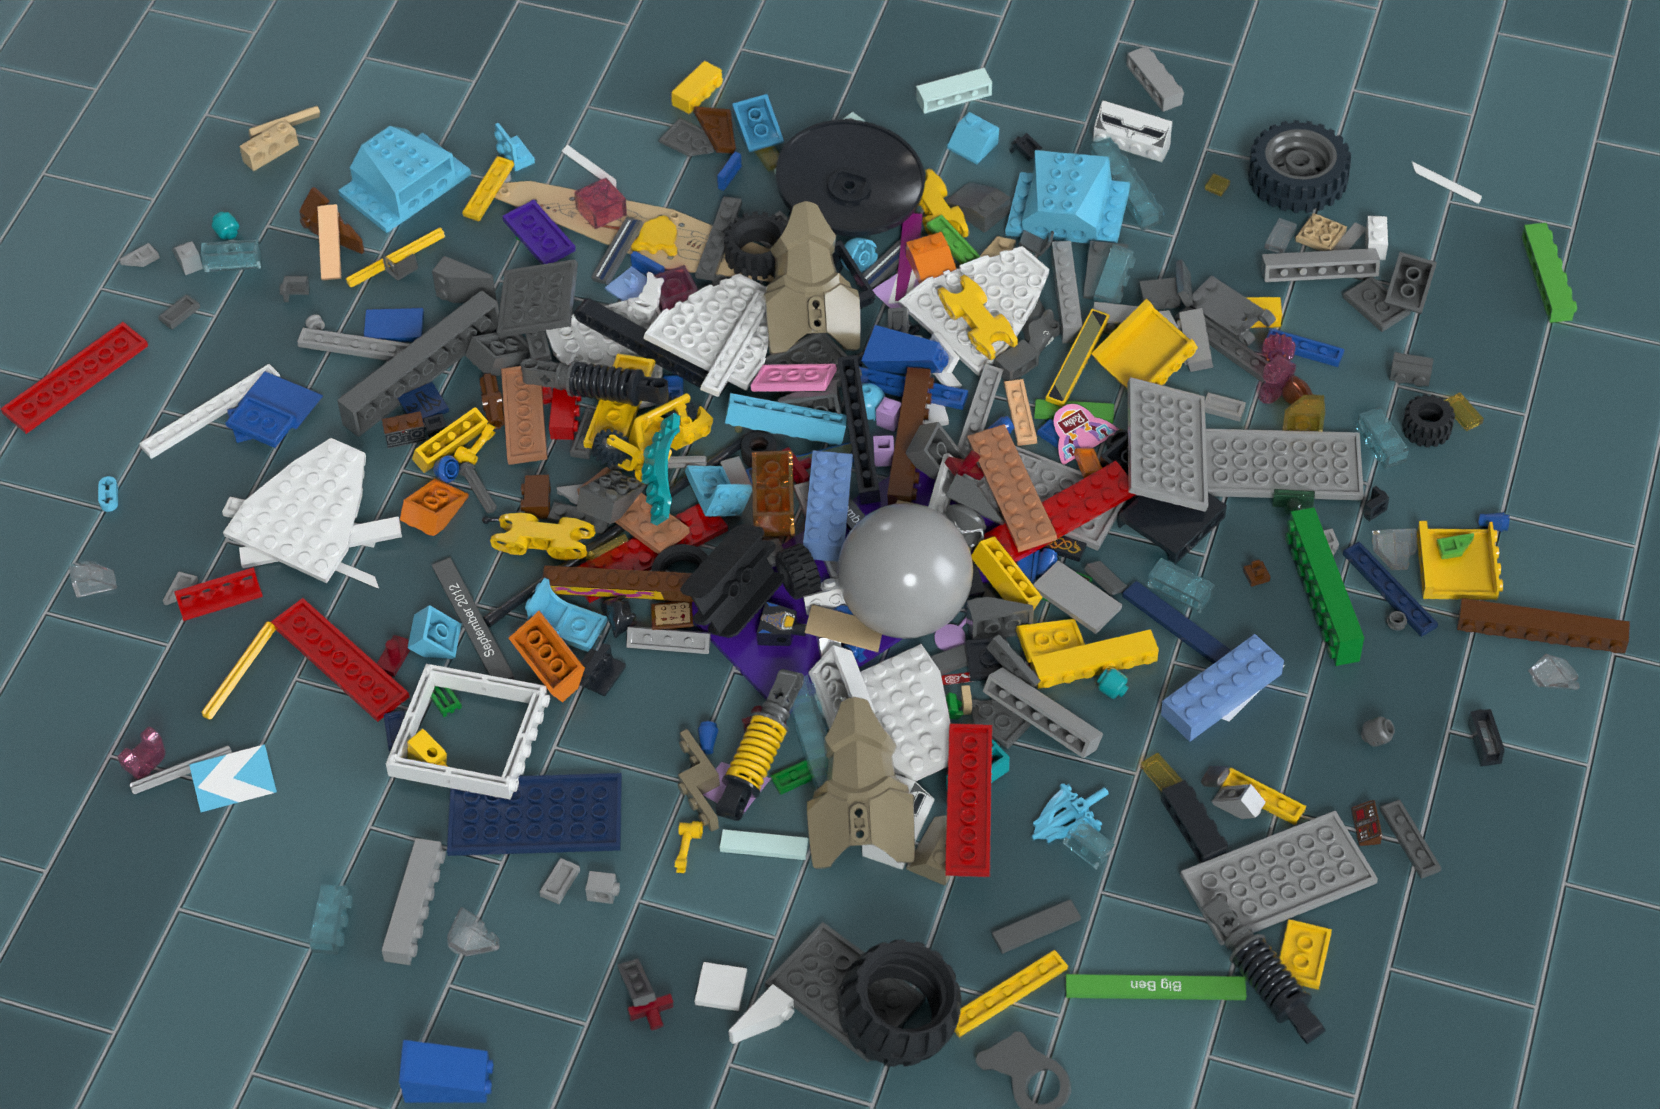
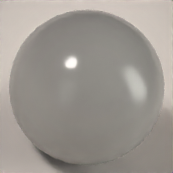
(905, 570)

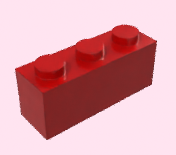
(563, 415)

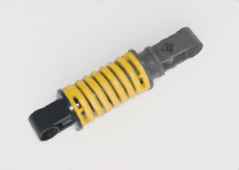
(759, 746)

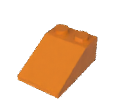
(929, 256)
(432, 506)

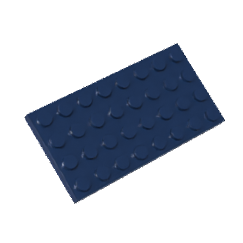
(541, 817)

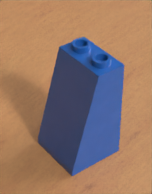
(895, 351)
(444, 1074)

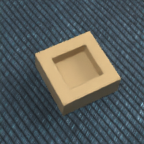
(966, 700)

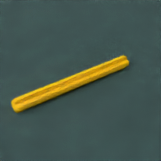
(395, 257)
(238, 670)

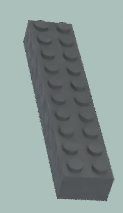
(417, 363)

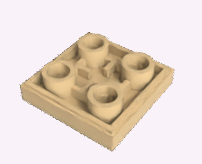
(1321, 233)

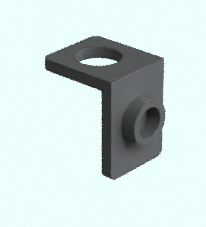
(1034, 243)
(402, 268)

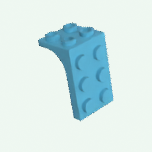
(716, 492)
(573, 624)

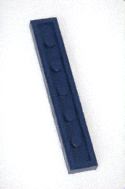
(1390, 588)
(1175, 622)

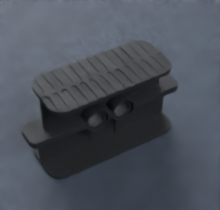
(733, 581)

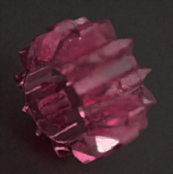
(1278, 345)

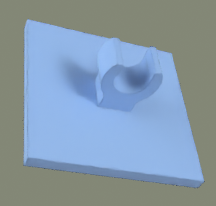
(627, 285)

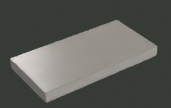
(1077, 597)

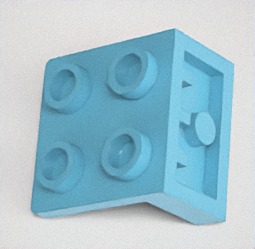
(512, 149)

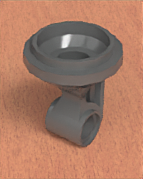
(968, 522)

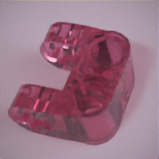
(1276, 375)
(145, 756)

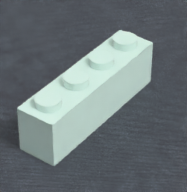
(954, 90)

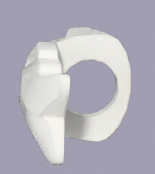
(649, 299)

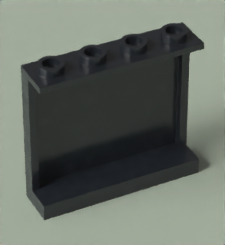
(1170, 525)

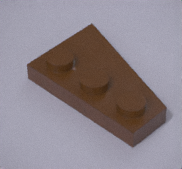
(718, 128)

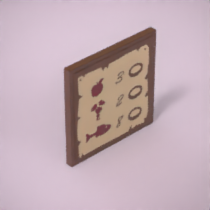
(671, 615)

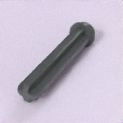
(467, 470)

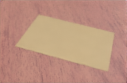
(841, 628)

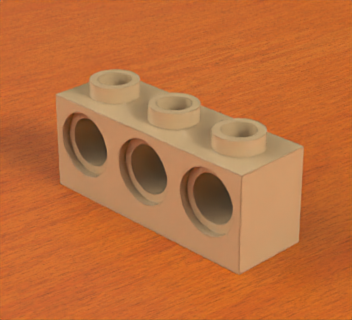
(269, 145)

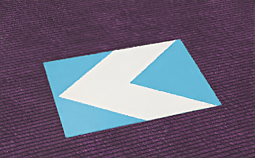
(232, 778)

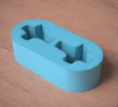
(112, 493)

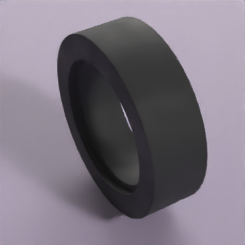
(678, 553)

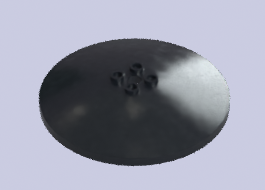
(858, 154)

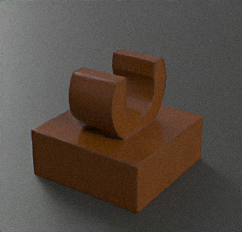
(1256, 573)

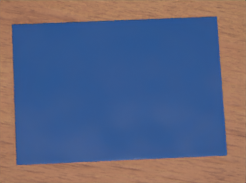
(284, 396)

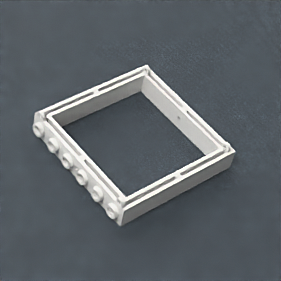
(460, 779)

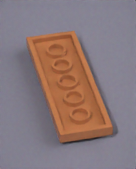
(523, 418)
(638, 519)

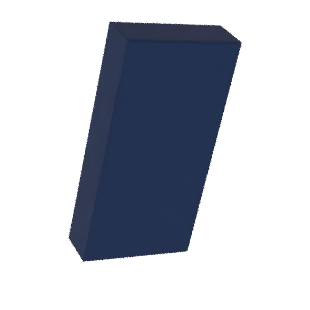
(392, 725)

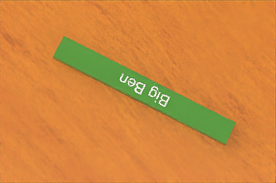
(1156, 987)

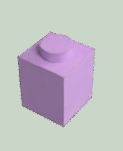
(888, 414)
(883, 450)

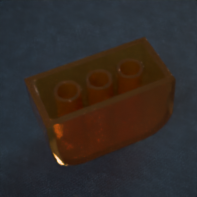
(773, 492)

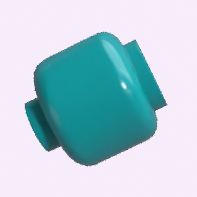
(225, 225)
(1113, 683)

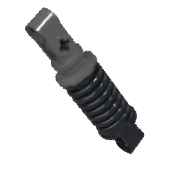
(596, 381)
(1265, 971)

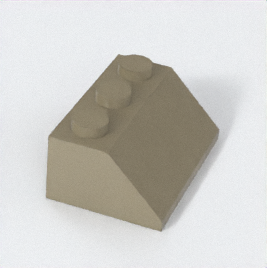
(931, 853)

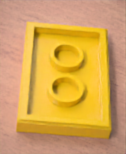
(1048, 637)
(1305, 952)

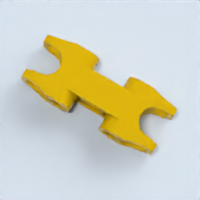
(935, 205)
(984, 326)
(555, 538)

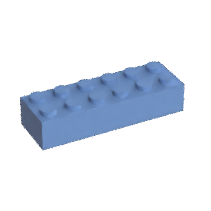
(827, 504)
(1222, 687)

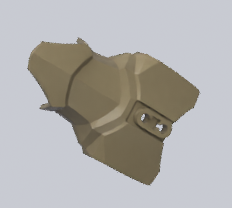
(806, 275)
(865, 779)

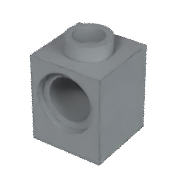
(602, 887)

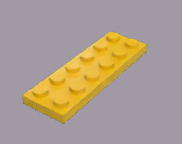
(613, 414)

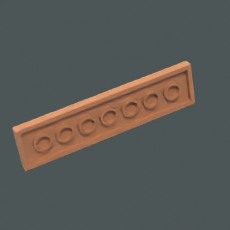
(1012, 488)

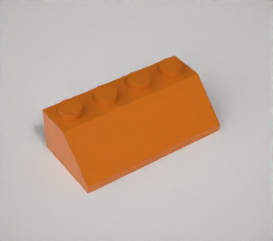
(548, 656)

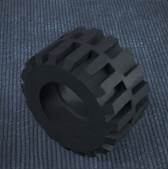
(1428, 409)
(799, 571)

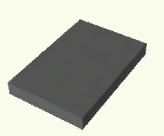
(1369, 301)

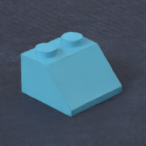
(973, 138)
(434, 634)

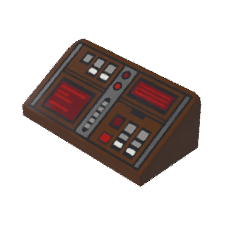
(1367, 823)

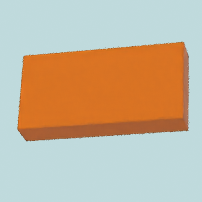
(1087, 461)

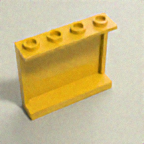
(1144, 347)
(1468, 576)

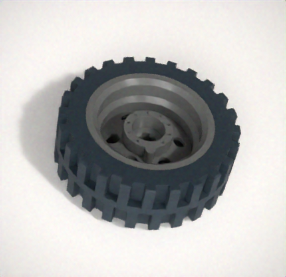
(1299, 166)

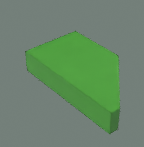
(1454, 546)

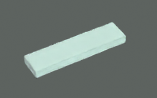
(764, 844)

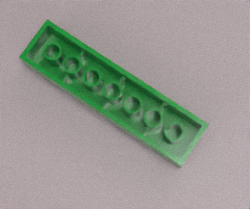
(1324, 587)

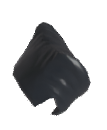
(618, 614)

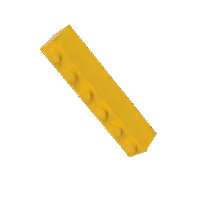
(1094, 658)

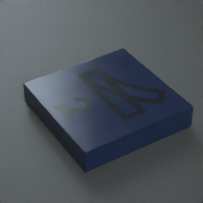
(423, 399)

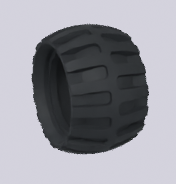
(918, 967)

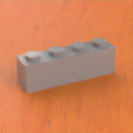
(1155, 78)

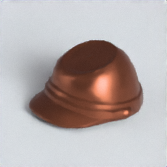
(1295, 389)

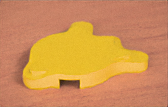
(657, 235)

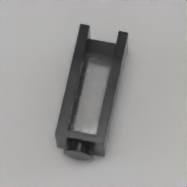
(1486, 737)

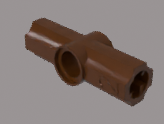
(492, 401)

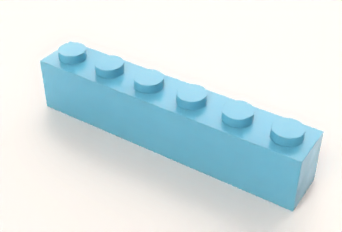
(785, 419)

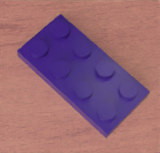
(539, 233)

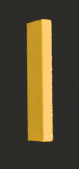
(488, 188)
(1275, 801)

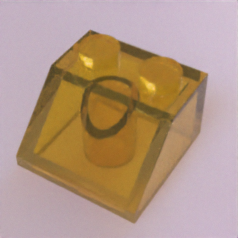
(1305, 414)

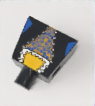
(778, 626)

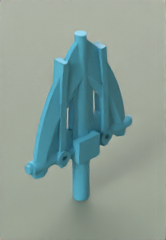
(1052, 827)

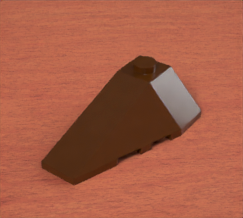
(309, 219)

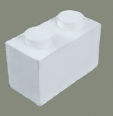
(1377, 235)

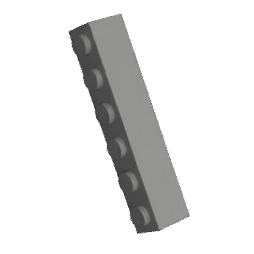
(1320, 265)
(1066, 290)
(1043, 712)
(413, 902)

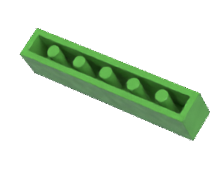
(1548, 272)

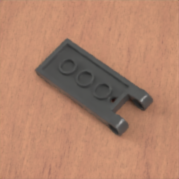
(1230, 309)

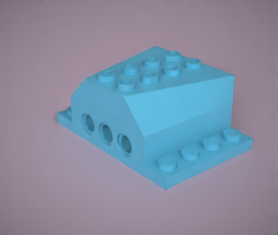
(400, 176)
(1070, 198)

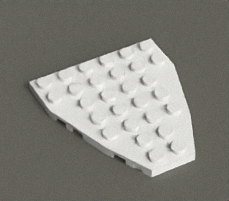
(1011, 287)
(704, 324)
(592, 347)
(305, 510)
(912, 710)

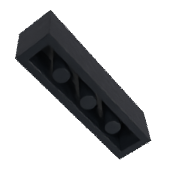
(1193, 821)

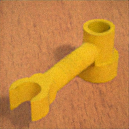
(469, 455)
(689, 831)

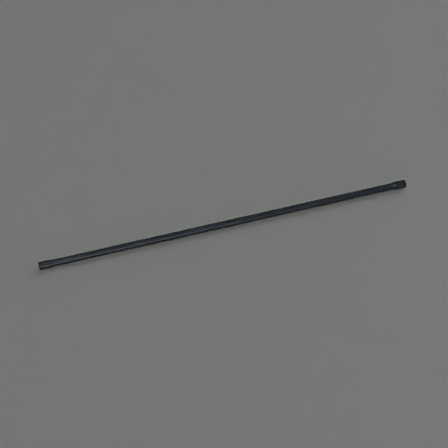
(500, 612)

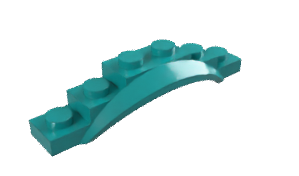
(656, 469)

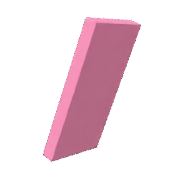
(794, 377)

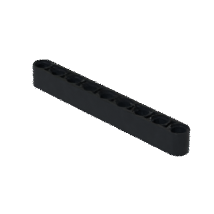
(631, 336)

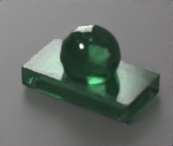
(1293, 499)

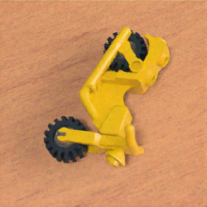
(613, 448)

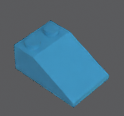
(757, 123)

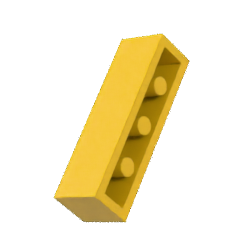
(449, 439)
(1004, 573)

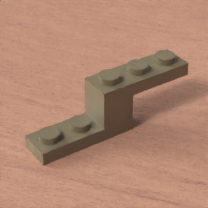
(698, 780)

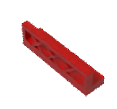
(219, 596)

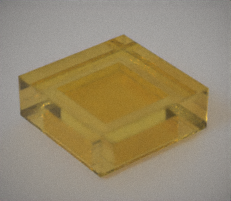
(1217, 185)

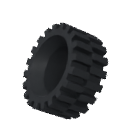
(748, 230)

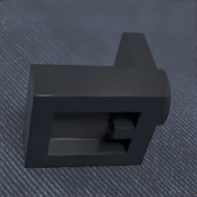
(1026, 146)
(1377, 504)

